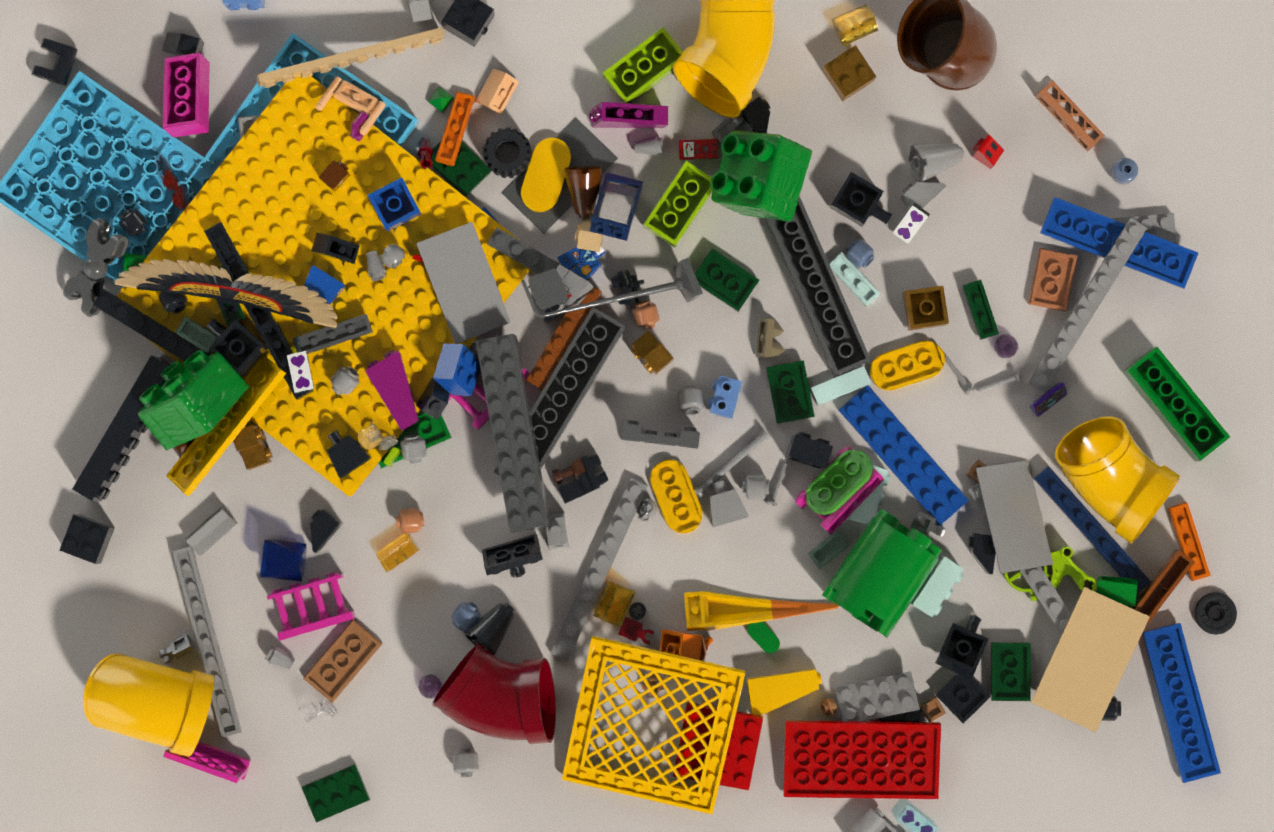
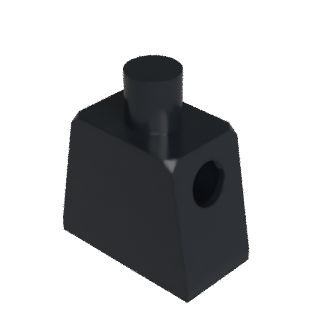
(346, 454)

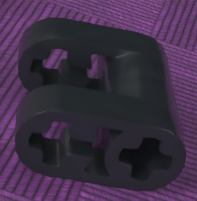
(63, 63)

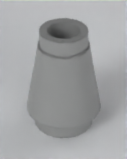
(649, 146)
(375, 267)
(279, 657)

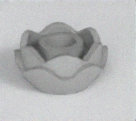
(647, 510)

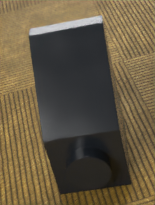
(182, 44)
(757, 115)
(335, 248)
(433, 399)
(322, 528)
(983, 551)

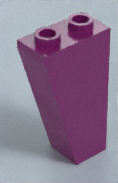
(628, 116)
(394, 388)

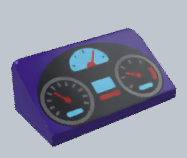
(1049, 399)

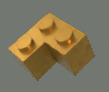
(652, 353)
(252, 447)

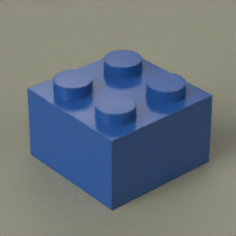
(394, 204)
(457, 369)

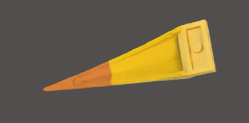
(719, 611)

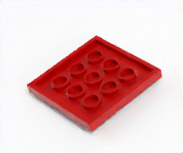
(741, 749)

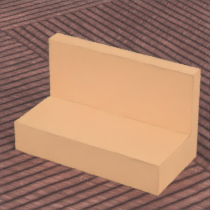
(497, 91)

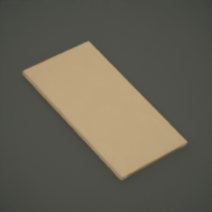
(1090, 659)

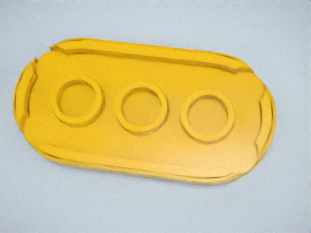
(545, 174)
(907, 365)
(676, 496)

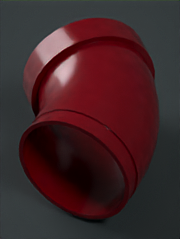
(501, 697)

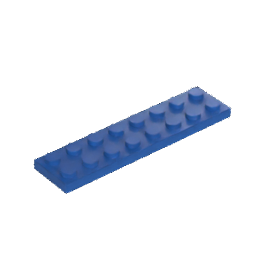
(1098, 234)
(903, 455)
(1181, 702)

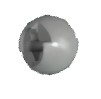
(392, 256)

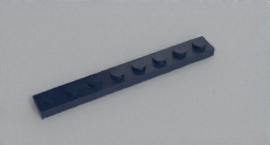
(1090, 527)

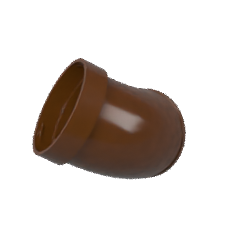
(972, 55)

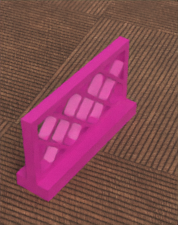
(214, 761)

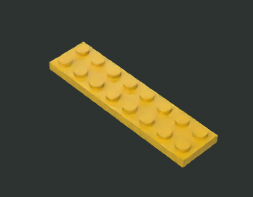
(208, 448)

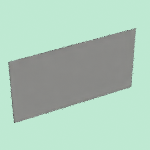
(463, 282)
(1014, 516)

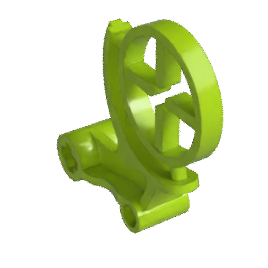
(1061, 566)

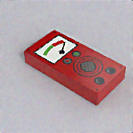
(698, 149)

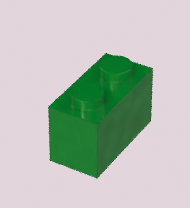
(1118, 589)

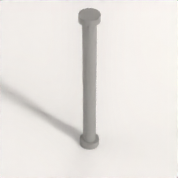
(731, 463)

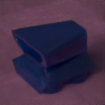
(283, 560)

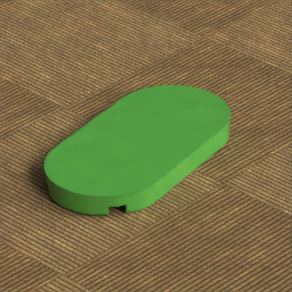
(839, 482)

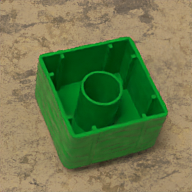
(760, 175)
(191, 398)

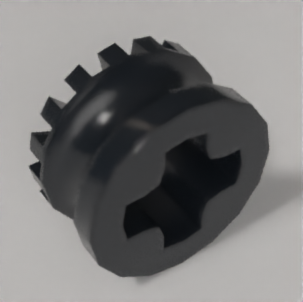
(634, 605)

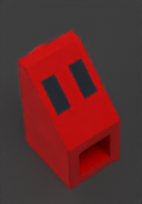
(987, 151)

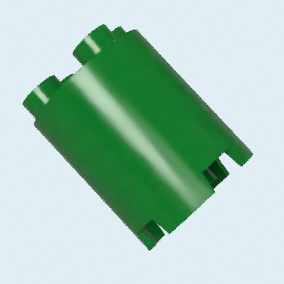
(883, 572)

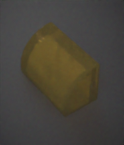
(855, 24)
(397, 552)
(614, 603)

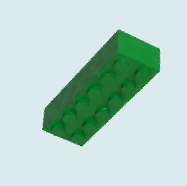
(1176, 404)

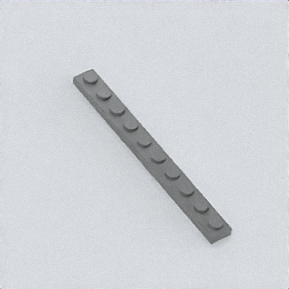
(1087, 304)
(599, 569)
(1037, 580)
(206, 640)

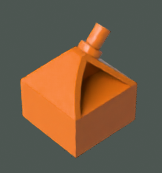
(684, 644)

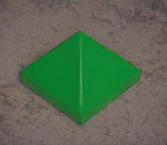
(440, 99)

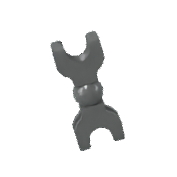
(100, 254)

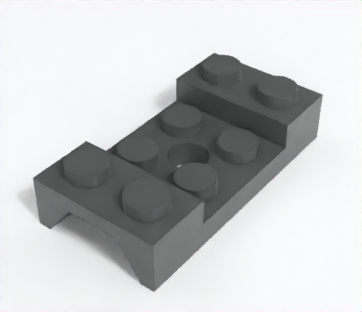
(633, 432)

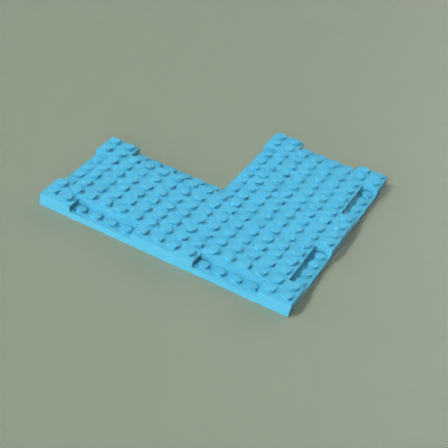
(106, 157)

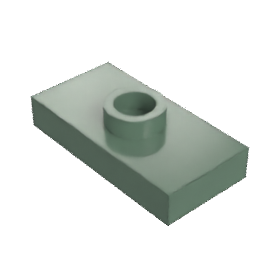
(196, 334)
(828, 549)

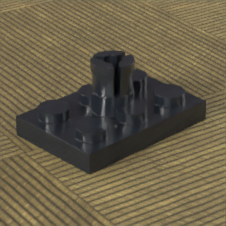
(512, 556)

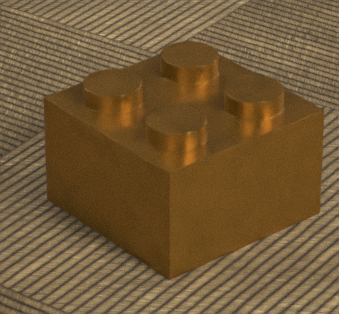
(849, 73)
(925, 308)

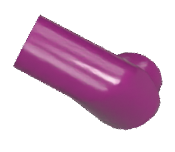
(356, 126)

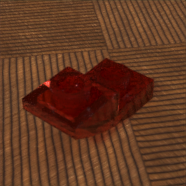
(173, 184)

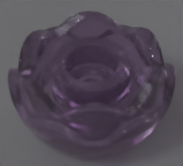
(1000, 343)
(425, 682)

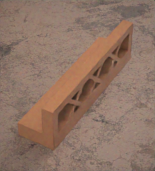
(1066, 119)

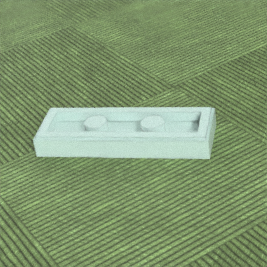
(853, 279)
(840, 385)

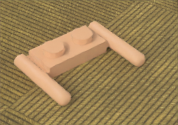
(355, 99)

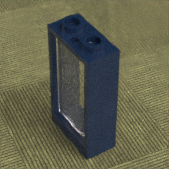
(616, 206)

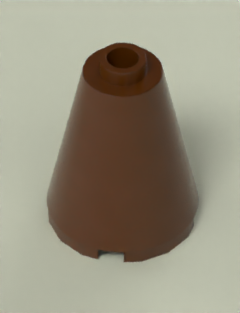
(583, 188)

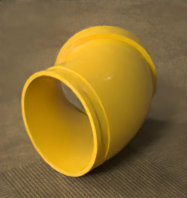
(727, 54)
(1114, 474)
(149, 701)

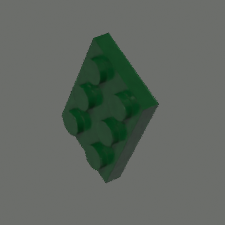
(467, 171)
(725, 280)
(790, 392)
(1010, 671)
(335, 793)

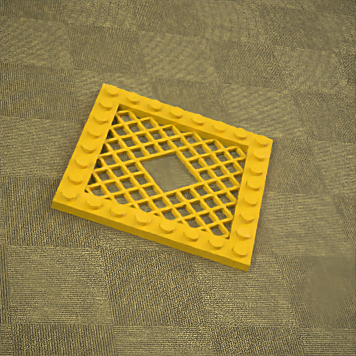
(656, 662)

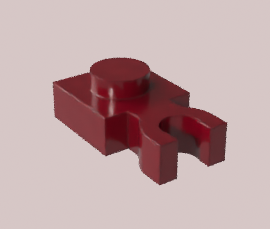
(633, 629)

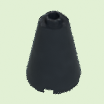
(491, 628)

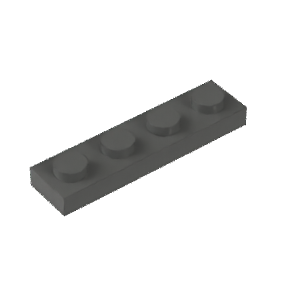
(521, 252)
(331, 336)

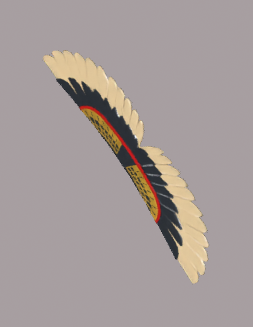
(254, 291)

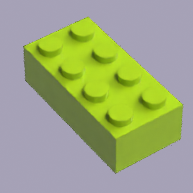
(643, 67)
(679, 204)

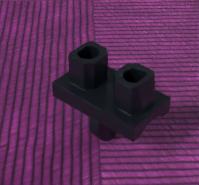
(629, 284)

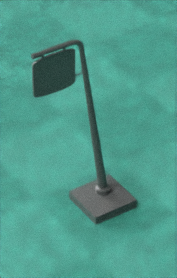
(549, 290)

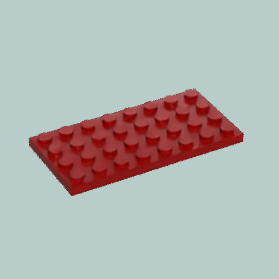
(862, 759)

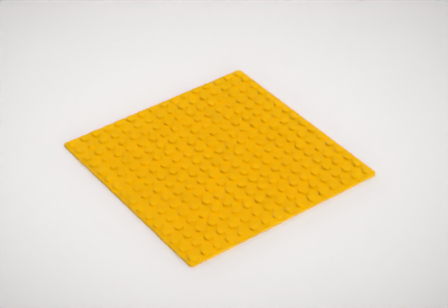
(272, 209)

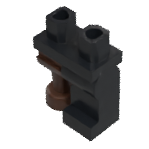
(584, 475)

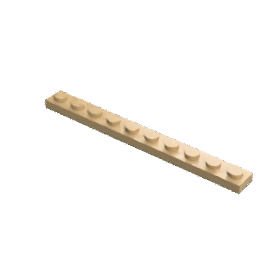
(344, 59)

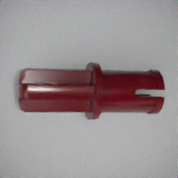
(425, 153)

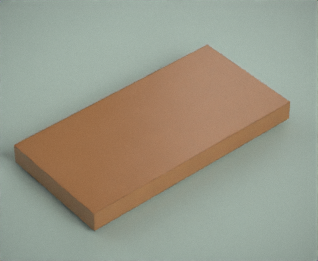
(342, 660)

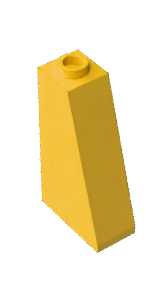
(776, 690)

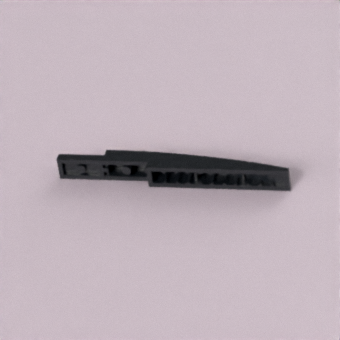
(263, 319)

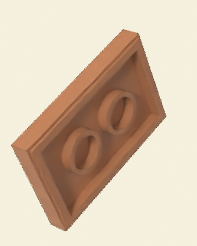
(1053, 279)

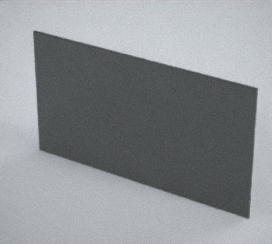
(585, 151)

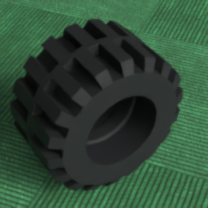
(502, 137)

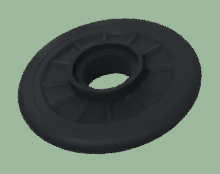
(1226, 619)

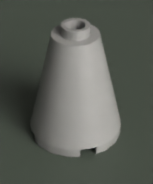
(933, 159)

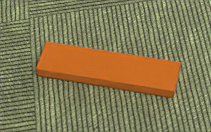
(455, 129)
(1189, 540)

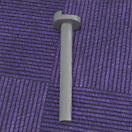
(960, 377)
(1000, 382)
(777, 485)

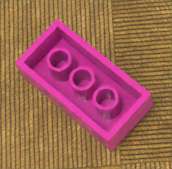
(186, 95)

